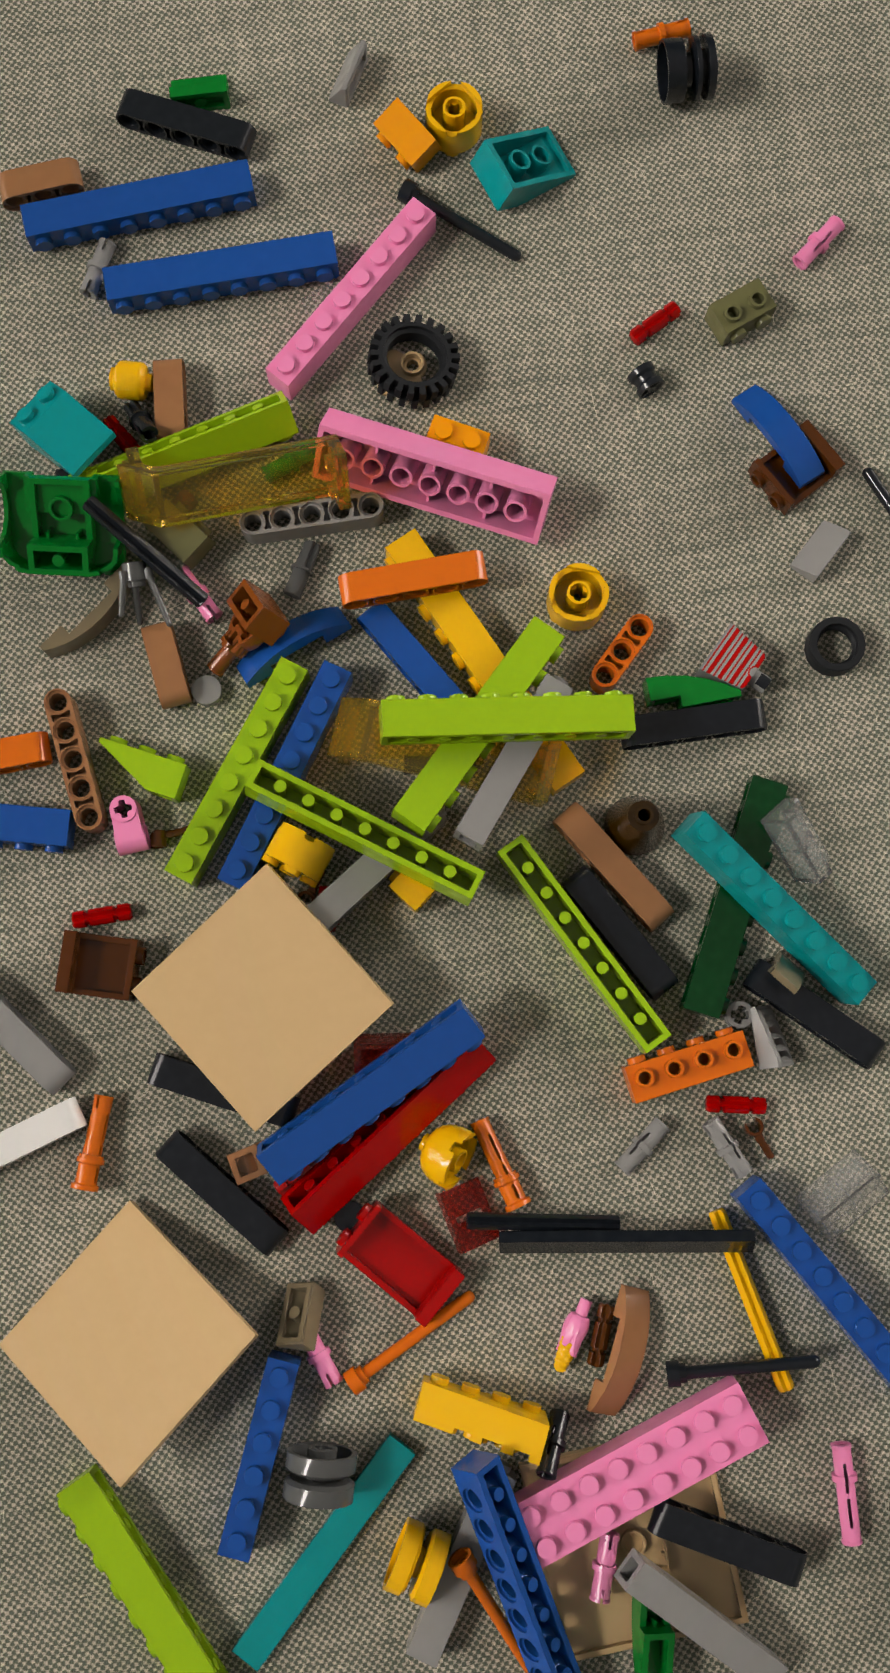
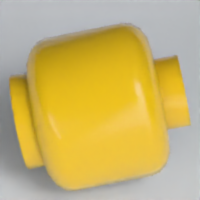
(131, 380)

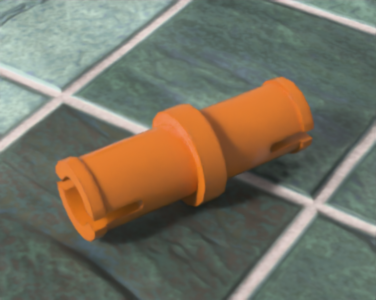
(651, 36)

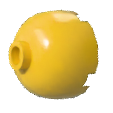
(445, 1153)

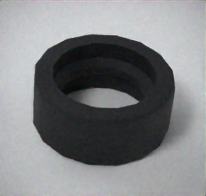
(847, 628)

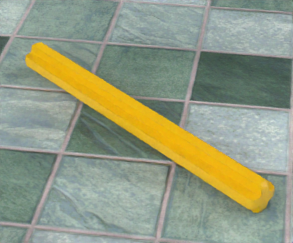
(752, 1303)

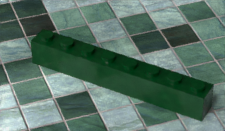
(726, 919)

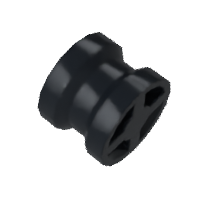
(645, 379)

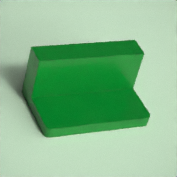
(202, 92)

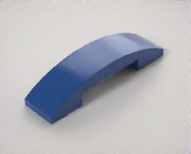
(782, 433)
(302, 630)

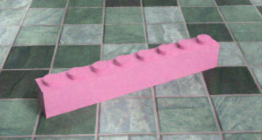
(351, 298)

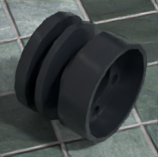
(686, 68)

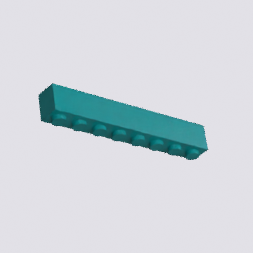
(773, 908)

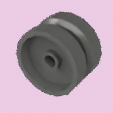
(320, 1475)

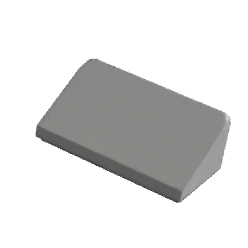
(349, 75)
(819, 550)

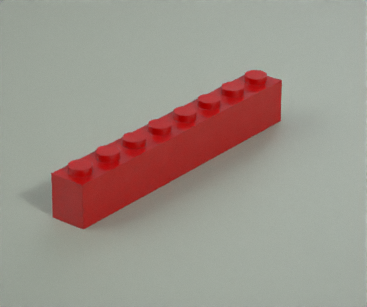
(372, 1147)

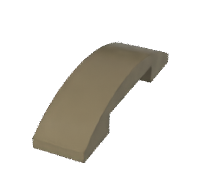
(91, 626)

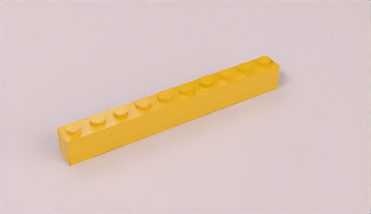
(468, 641)

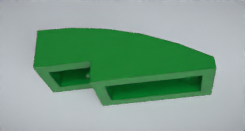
(687, 691)
(651, 1641)

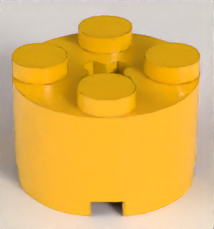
(454, 116)
(593, 592)
(298, 854)

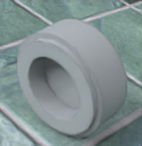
(207, 690)

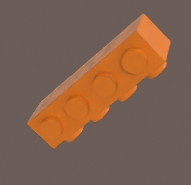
(688, 1065)

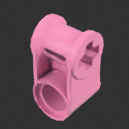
(130, 831)

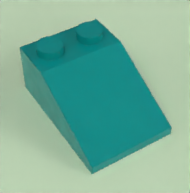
(521, 166)
(62, 429)

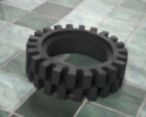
(418, 332)

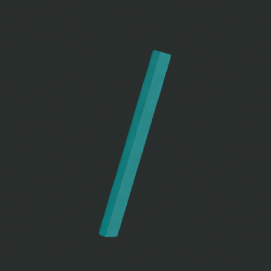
(322, 1553)

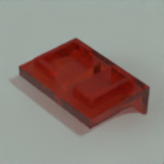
(458, 1202)

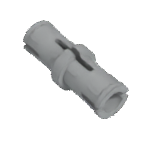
(94, 275)
(642, 1146)
(727, 1147)

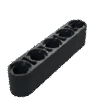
(186, 124)
(697, 724)
(619, 933)
(816, 1016)
(190, 1081)
(222, 1193)
(728, 1541)

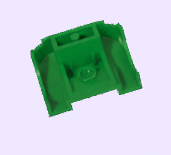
(49, 529)

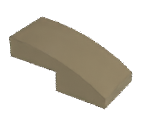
(787, 972)

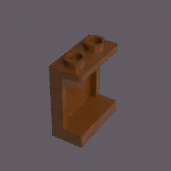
(779, 486)
(100, 965)

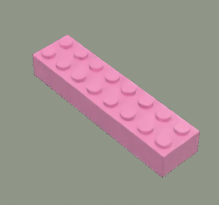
(442, 477)
(639, 1469)

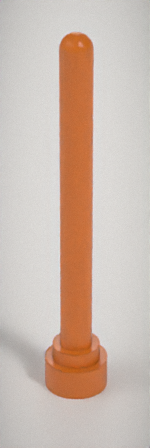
(360, 1376)
(464, 1566)

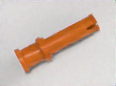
(91, 1156)
(506, 1178)

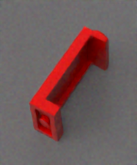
(399, 1261)

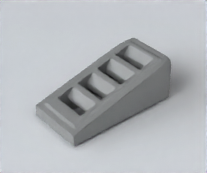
(769, 1040)

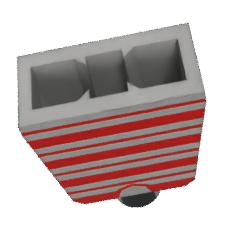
(735, 662)

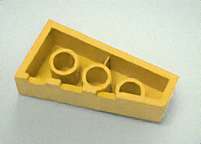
(482, 1416)

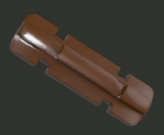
(601, 1334)

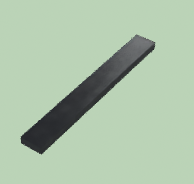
(627, 1241)

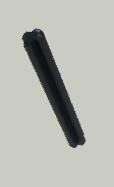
(145, 551)
(540, 1222)

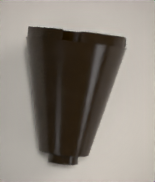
(634, 825)

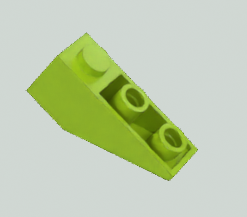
(156, 774)

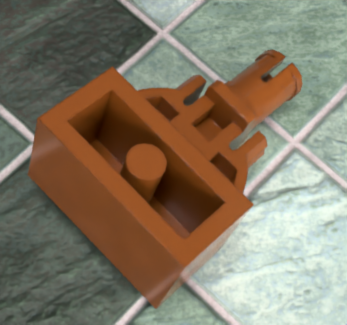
(254, 622)

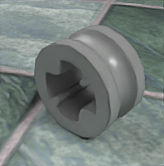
(743, 1022)

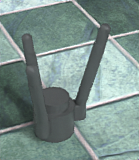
(134, 576)

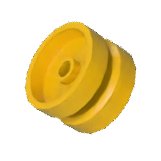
(419, 1562)

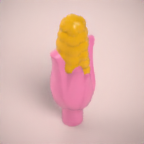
(572, 1335)

